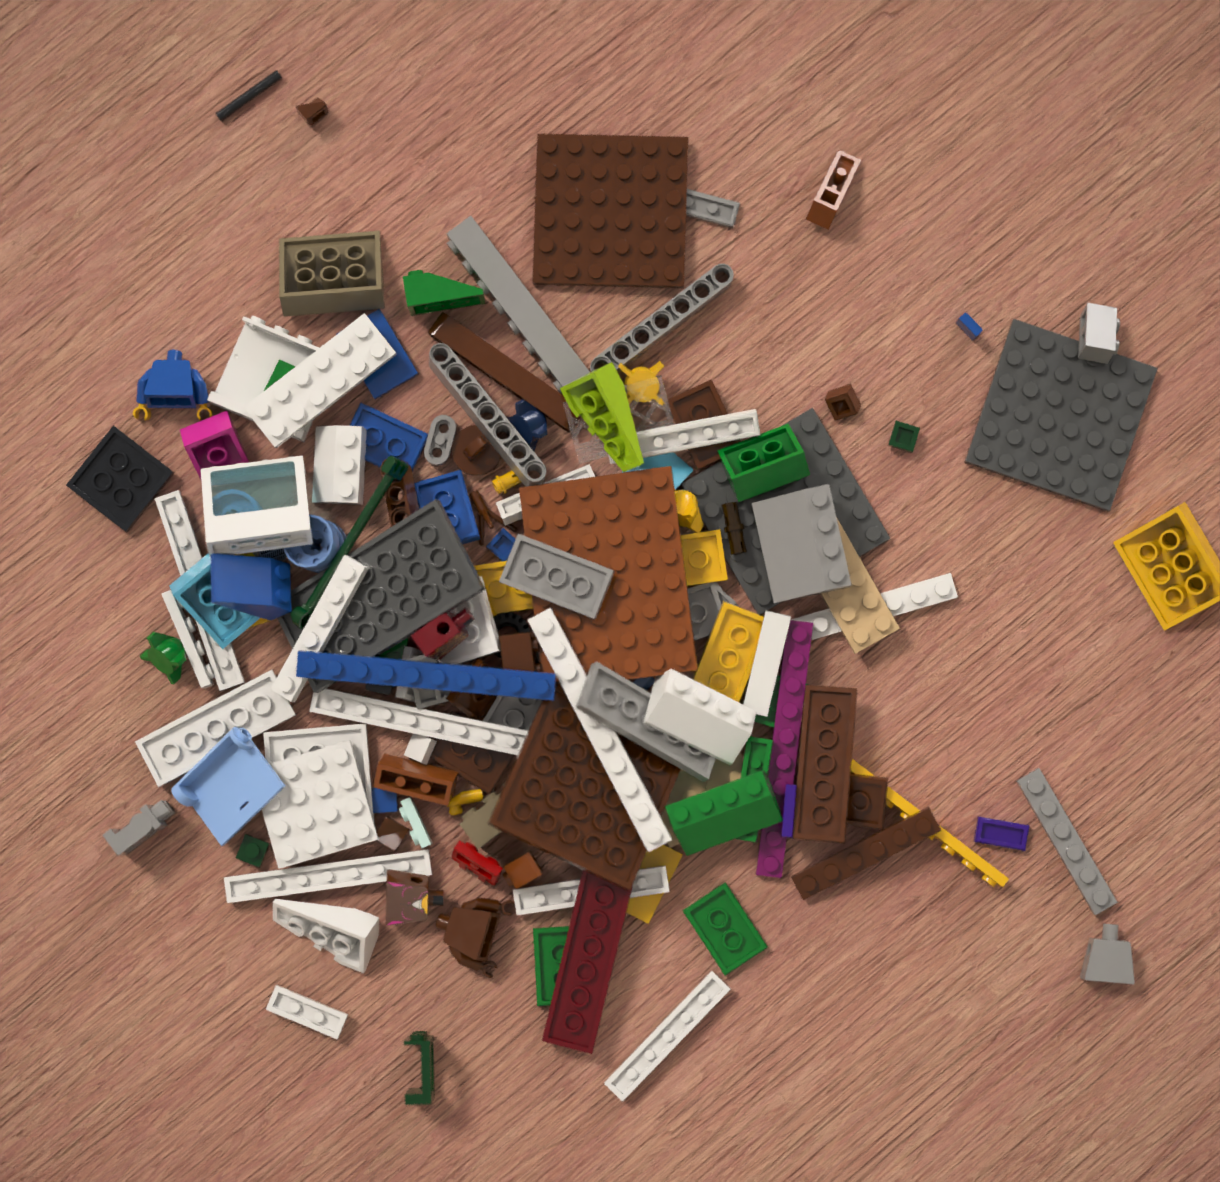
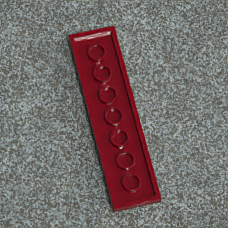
(586, 964)

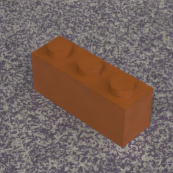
(415, 779)

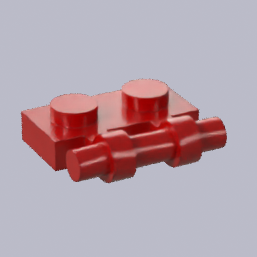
(469, 858)

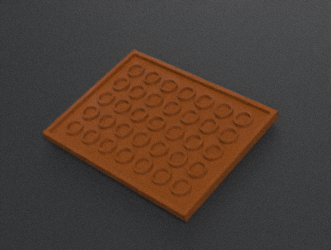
(634, 529)

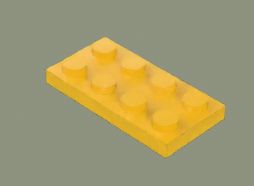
(730, 651)

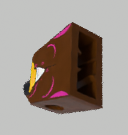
(409, 897)

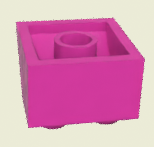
(213, 443)

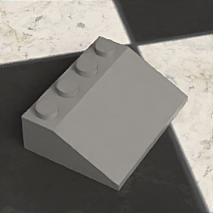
(801, 544)

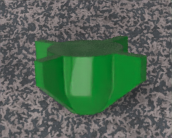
(166, 655)

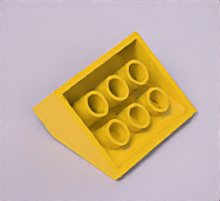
(1172, 565)

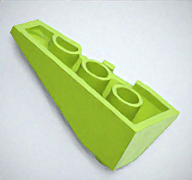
(605, 408)

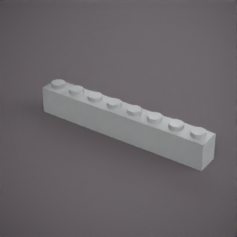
(516, 302)

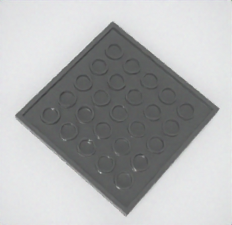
(1060, 417)
(825, 468)

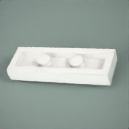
(307, 1011)

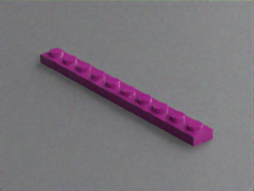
(786, 740)

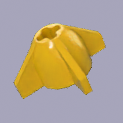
(639, 374)
(688, 511)

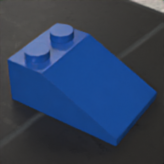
(251, 585)

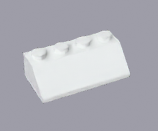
(699, 716)

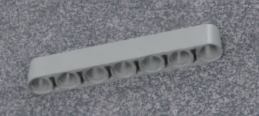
(668, 312)
(483, 404)

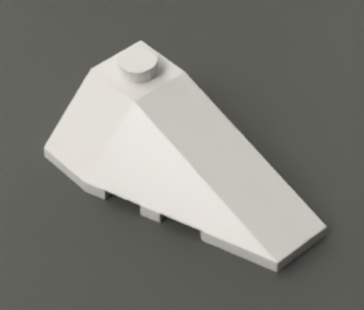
(340, 930)

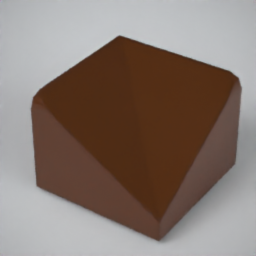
(313, 111)
(842, 402)
(391, 833)

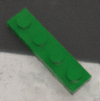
(756, 759)

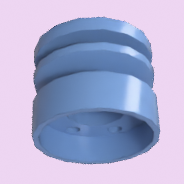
(312, 556)

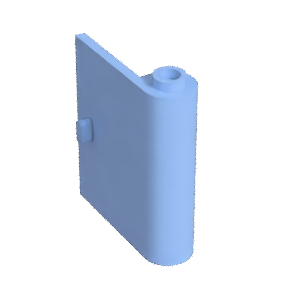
(226, 781)

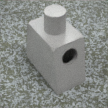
(1108, 958)

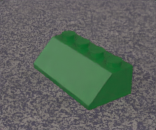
(724, 813)

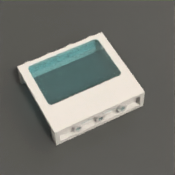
(256, 506)

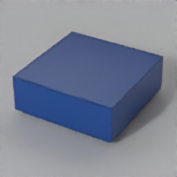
(969, 326)
(502, 544)
(384, 801)

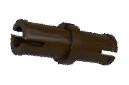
(734, 528)

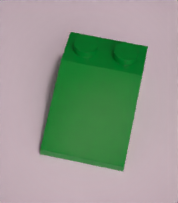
(434, 293)

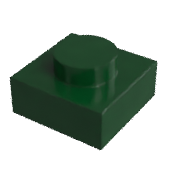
(903, 436)
(252, 850)

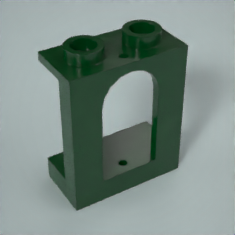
(426, 1094)

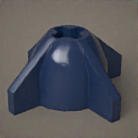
(529, 423)

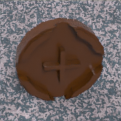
(474, 452)

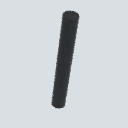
(248, 95)

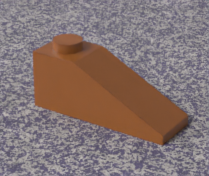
(833, 189)

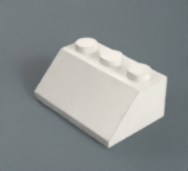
(339, 464)

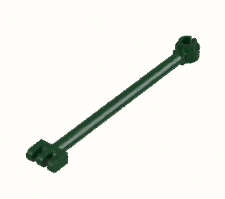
(393, 469)

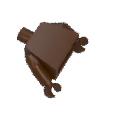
(472, 931)

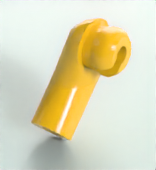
(464, 797)

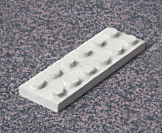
(320, 380)
(187, 740)

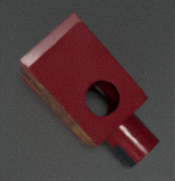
(436, 640)

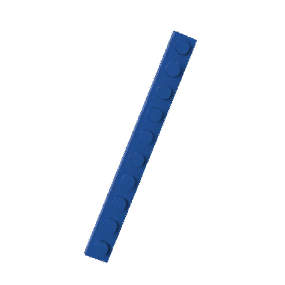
(426, 675)

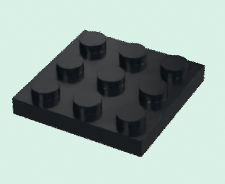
(120, 479)

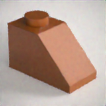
(522, 870)

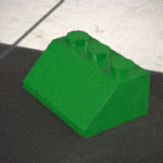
(764, 462)

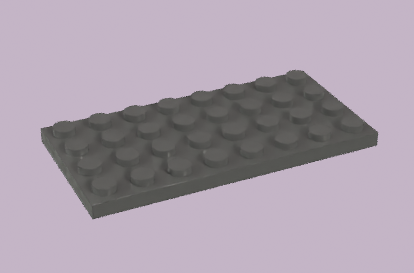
(411, 579)

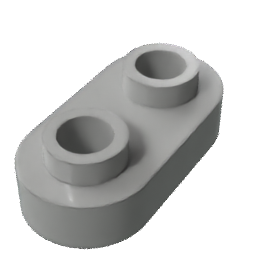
(440, 440)

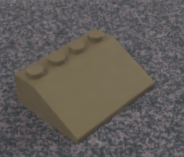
(331, 273)

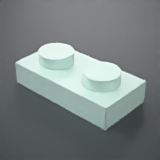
(410, 813)

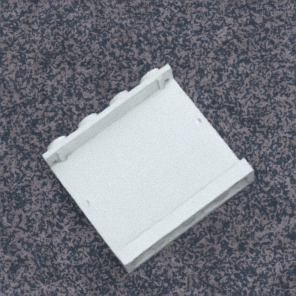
(253, 364)

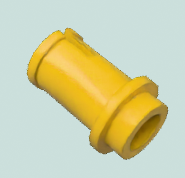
(505, 482)

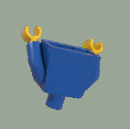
(171, 385)

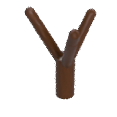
(484, 513)

